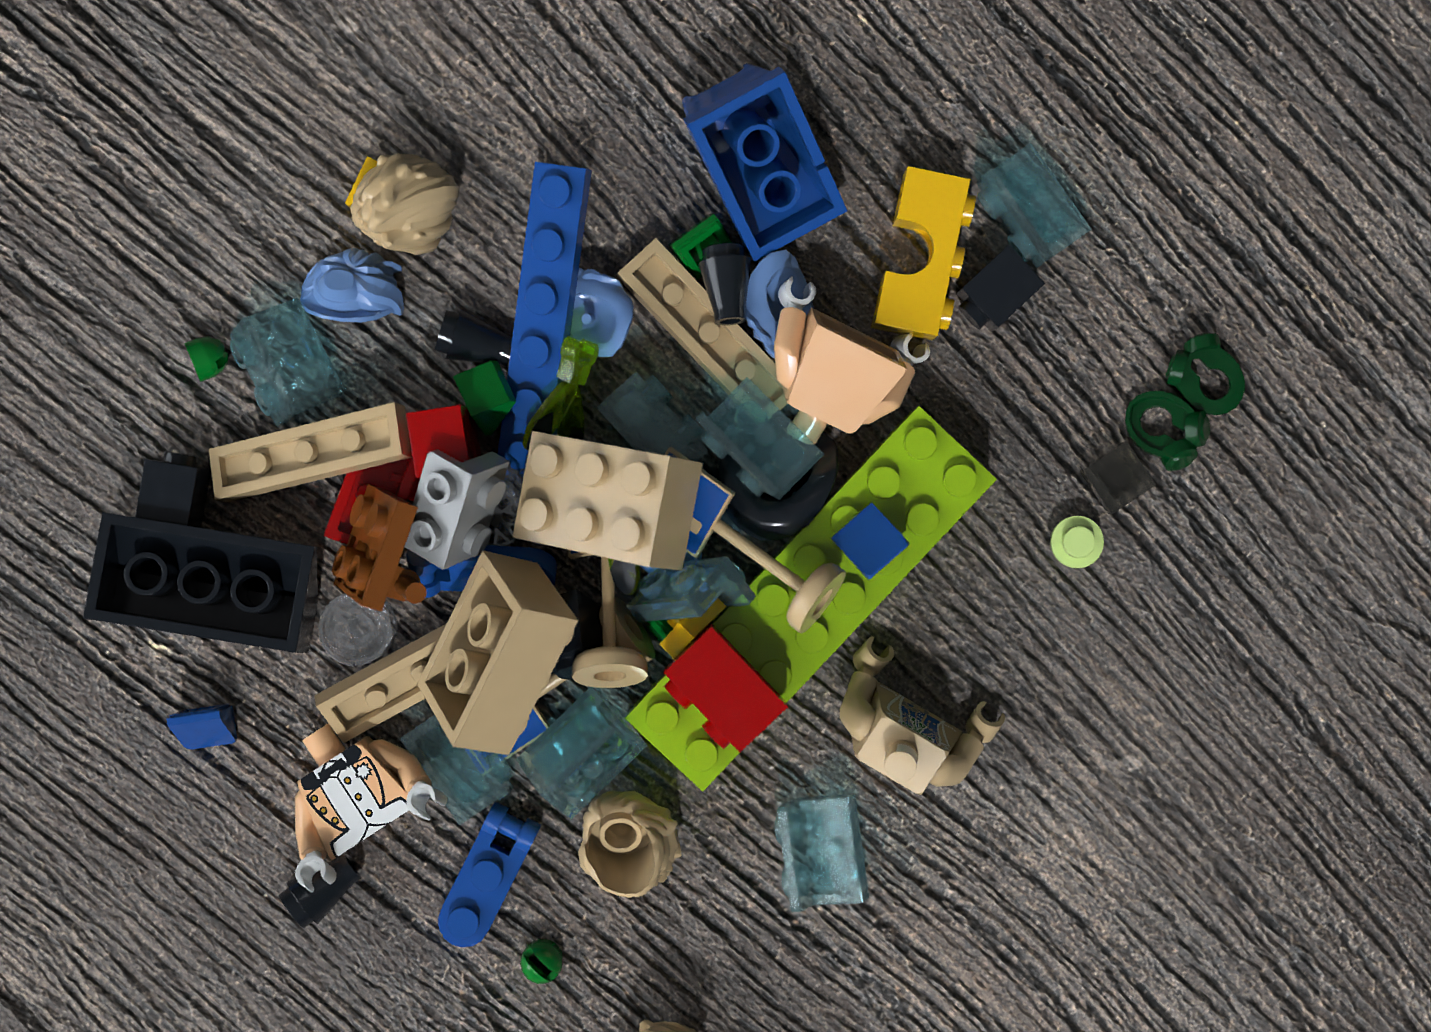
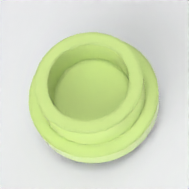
(1077, 541)

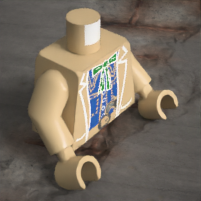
(902, 736)

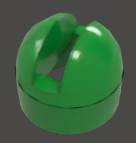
(207, 356)
(549, 954)

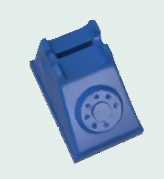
(762, 158)

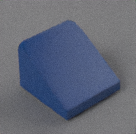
(870, 541)
(204, 726)

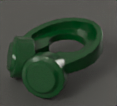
(1208, 350)
(1172, 453)

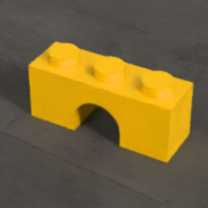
(935, 209)

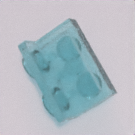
(1031, 206)
(285, 361)
(760, 440)
(690, 592)
(465, 775)
(821, 851)

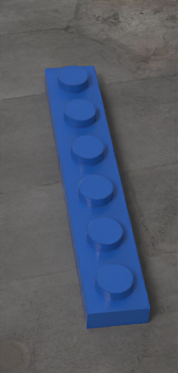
(544, 296)

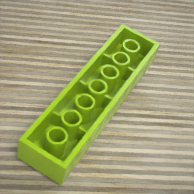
(921, 486)

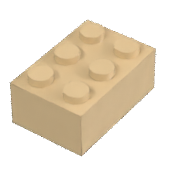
(607, 501)
(496, 653)

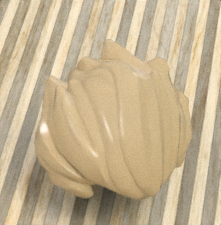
(405, 203)
(628, 843)

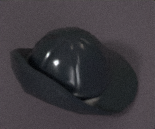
(774, 518)

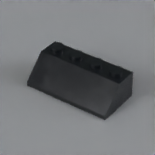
(203, 583)

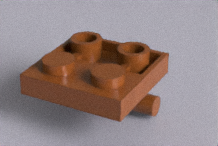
(369, 562)

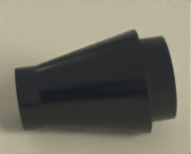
(726, 281)
(473, 340)
(315, 905)

